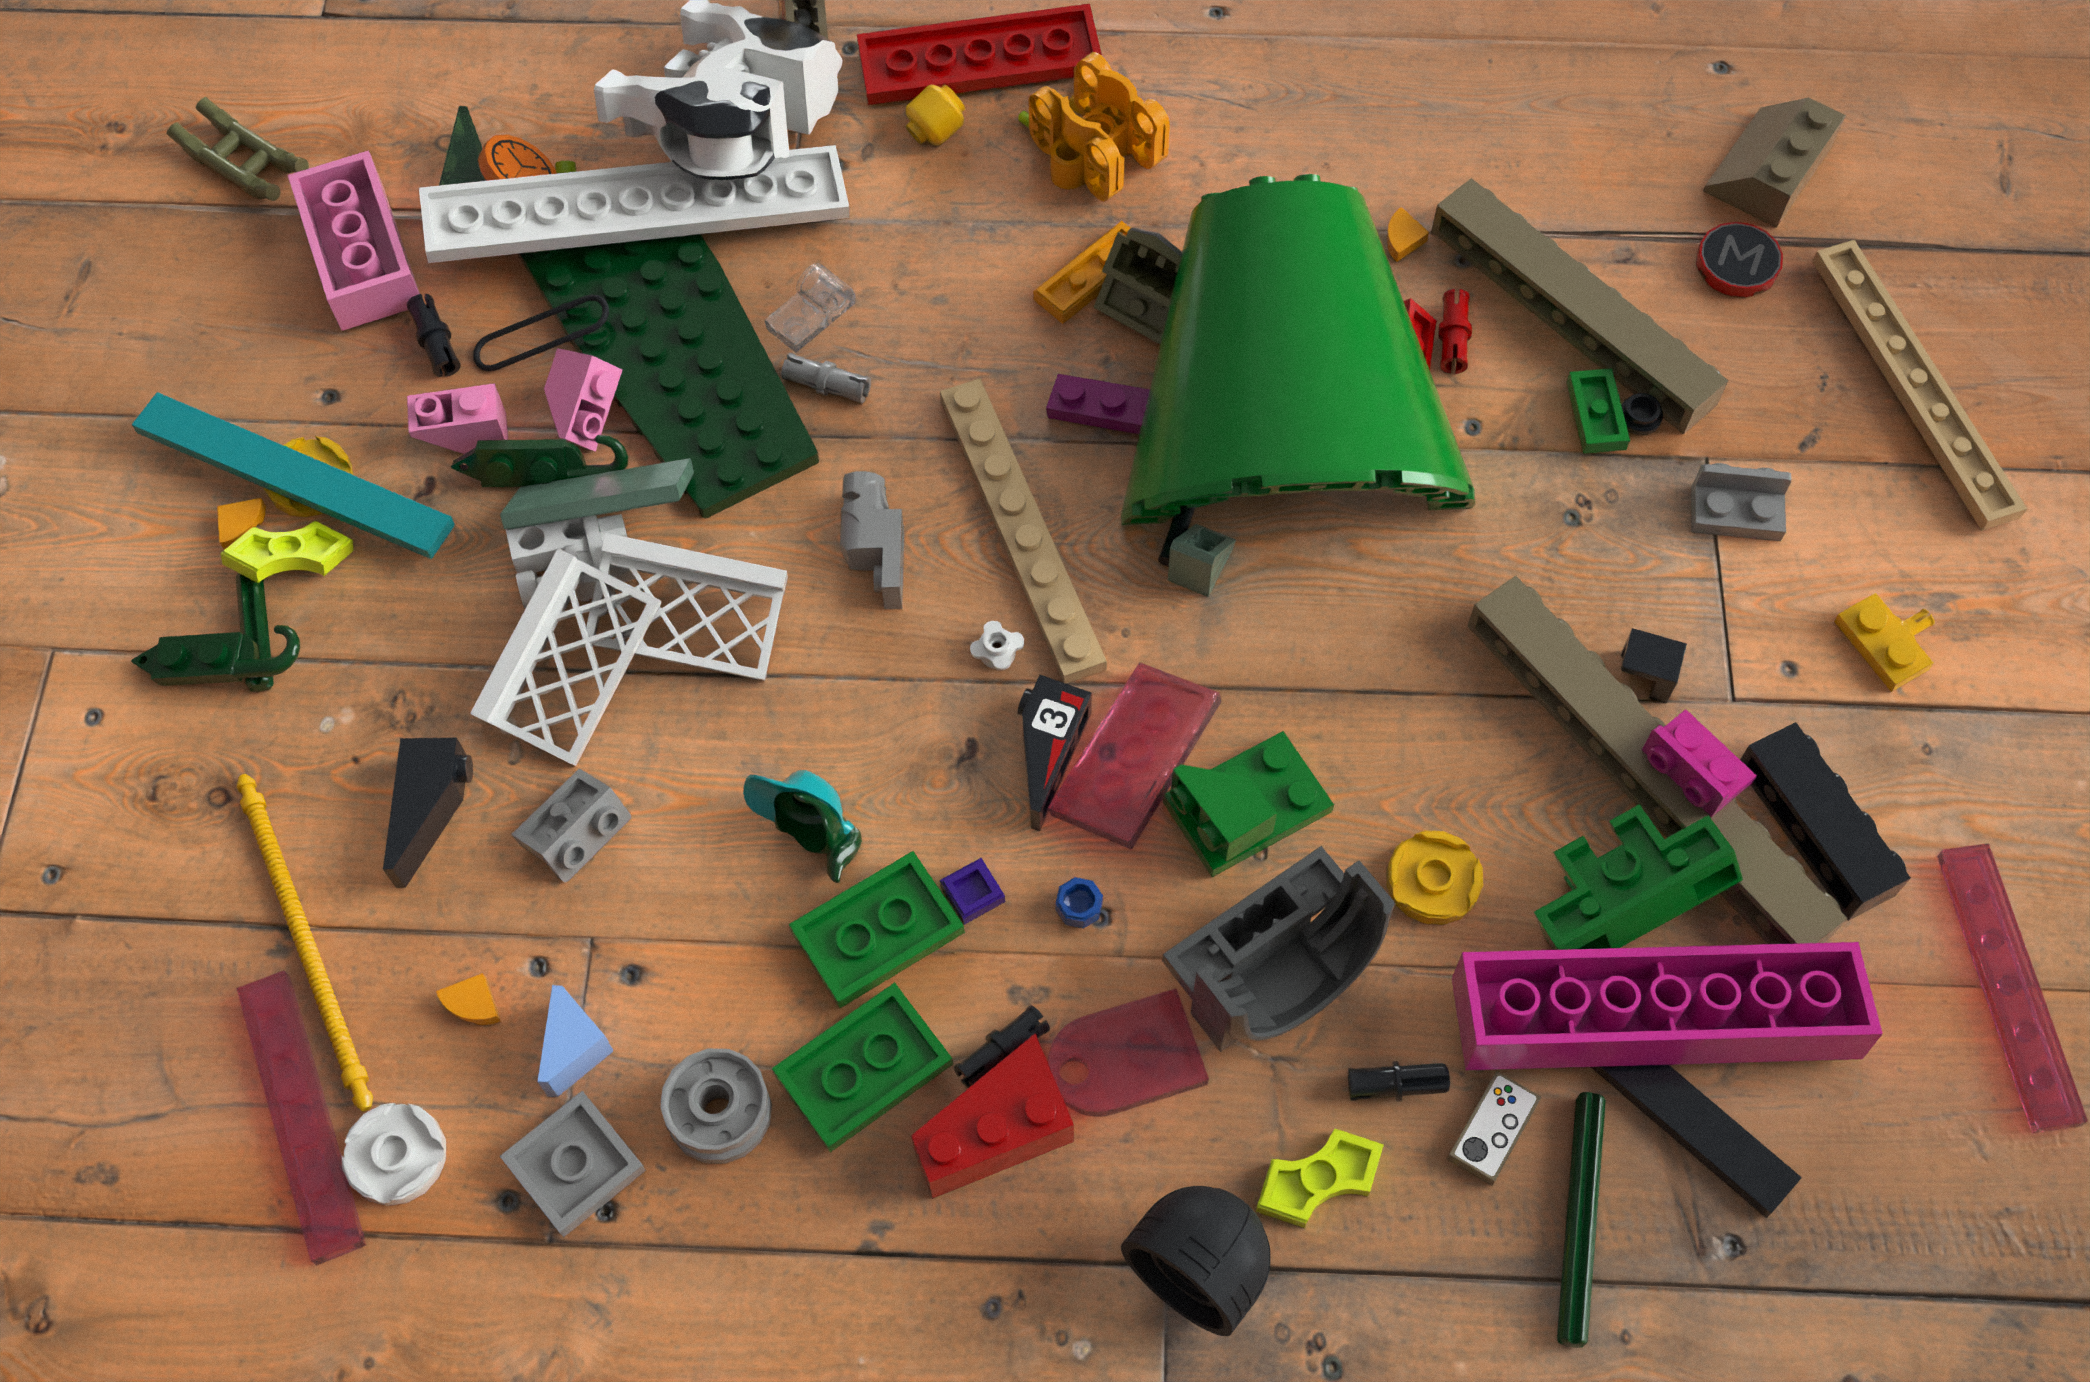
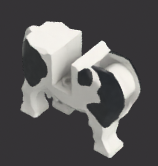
(732, 104)

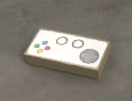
(1494, 1128)

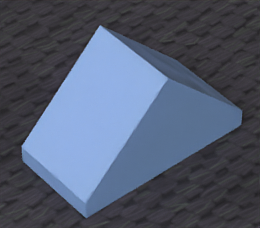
(570, 1044)

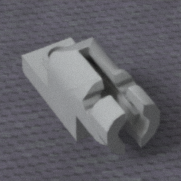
(873, 534)

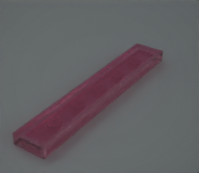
(2011, 989)

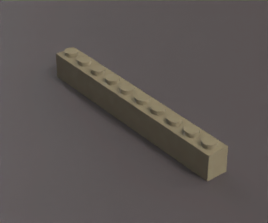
(1613, 728)

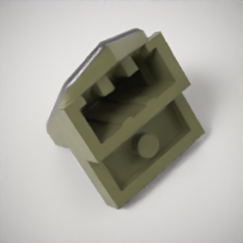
(1140, 281)

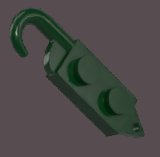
(533, 461)
(214, 658)

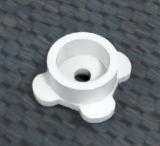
(1000, 657)

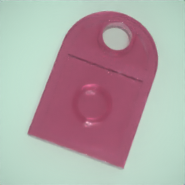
(1131, 1055)

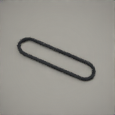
(476, 353)

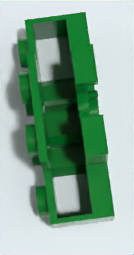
(1636, 883)

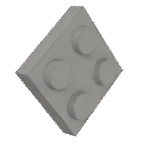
(572, 1163)

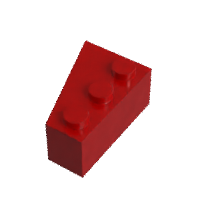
(995, 1123)

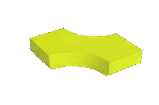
(267, 553)
(1299, 1186)

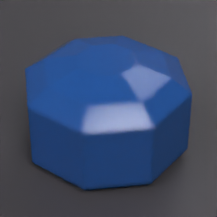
(1079, 902)

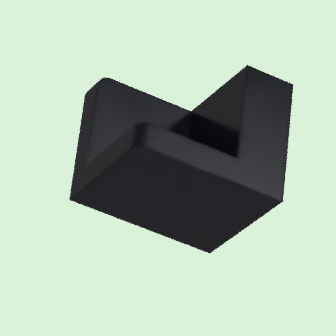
(1654, 659)

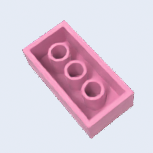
(354, 240)

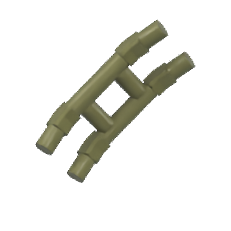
(235, 136)

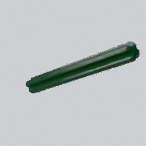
(1581, 1221)

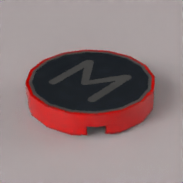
(1739, 259)

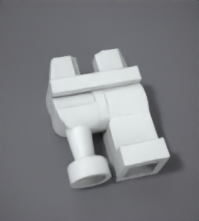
(581, 537)

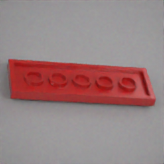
(976, 53)

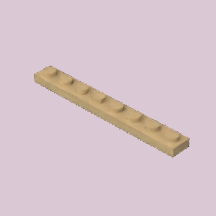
(1919, 386)
(1023, 532)

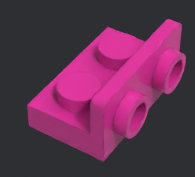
(1697, 763)

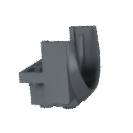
(1273, 960)

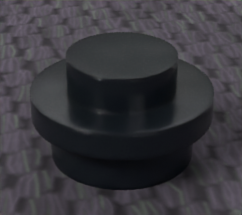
(1642, 414)

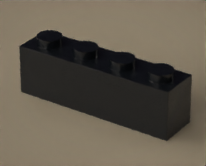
(1824, 821)

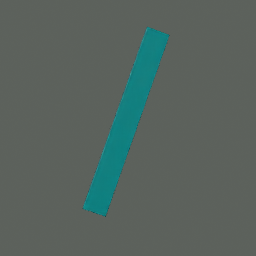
(294, 475)

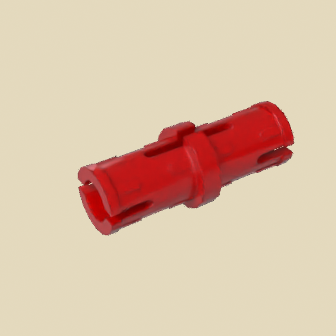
(1455, 331)

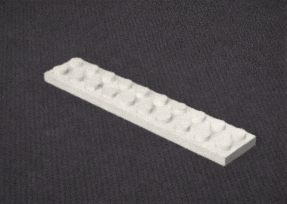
(625, 206)

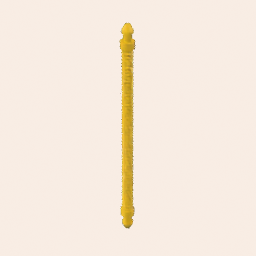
(353, 1074)

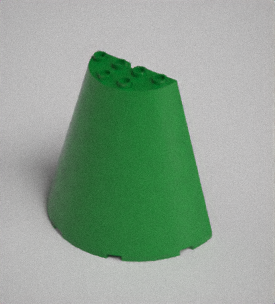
(1289, 363)

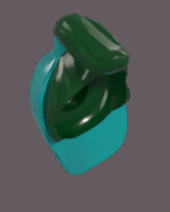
(809, 812)

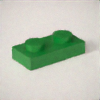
(1597, 411)

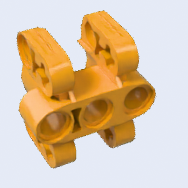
(1095, 145)

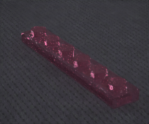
(301, 1118)

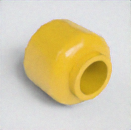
(934, 115)

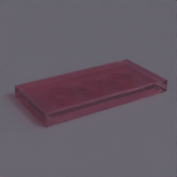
(1134, 755)

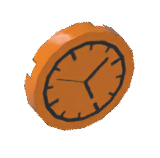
(512, 158)

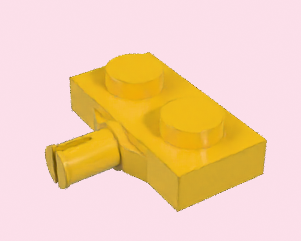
(1887, 640)

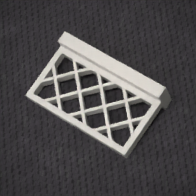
(702, 570)
(530, 639)

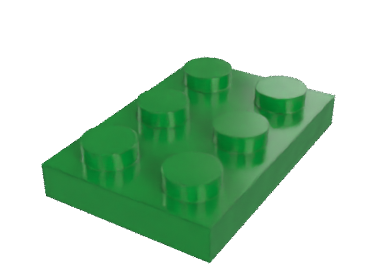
(1284, 783)
(876, 929)
(862, 1067)

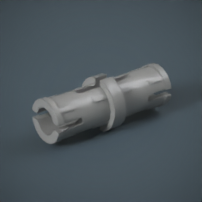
(826, 378)

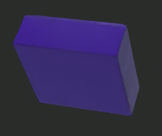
(972, 891)

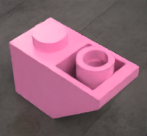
(580, 395)
(458, 417)

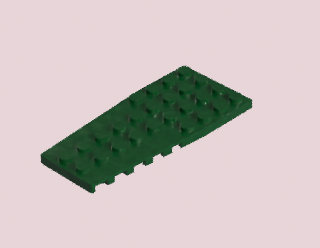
(687, 361)

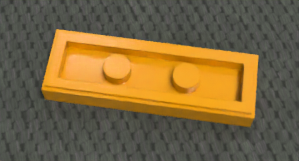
(1079, 279)

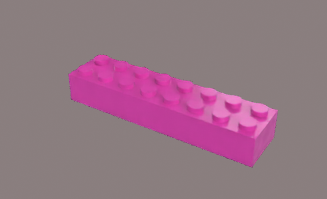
(1664, 1006)

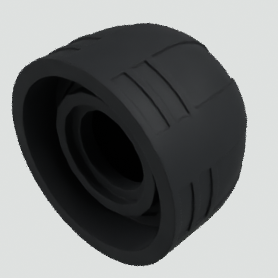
(1202, 1256)

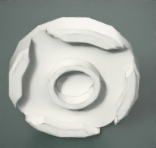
(394, 1154)

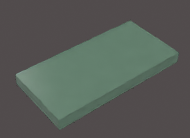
(597, 494)

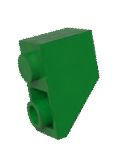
(1225, 807)

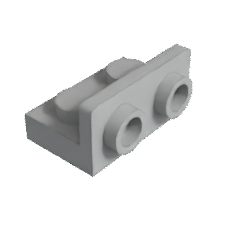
(1739, 502)
(573, 824)

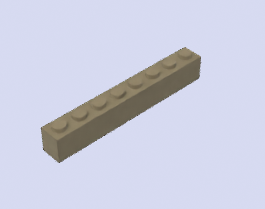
(1578, 304)

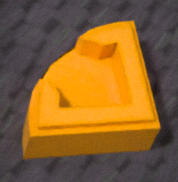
(1404, 234)
(238, 518)
(470, 1000)

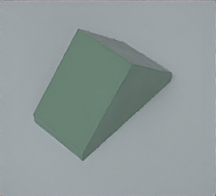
(1199, 558)

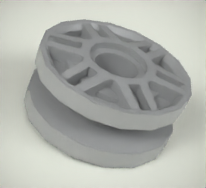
(711, 1076)

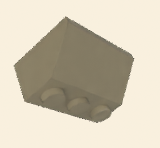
(1775, 158)

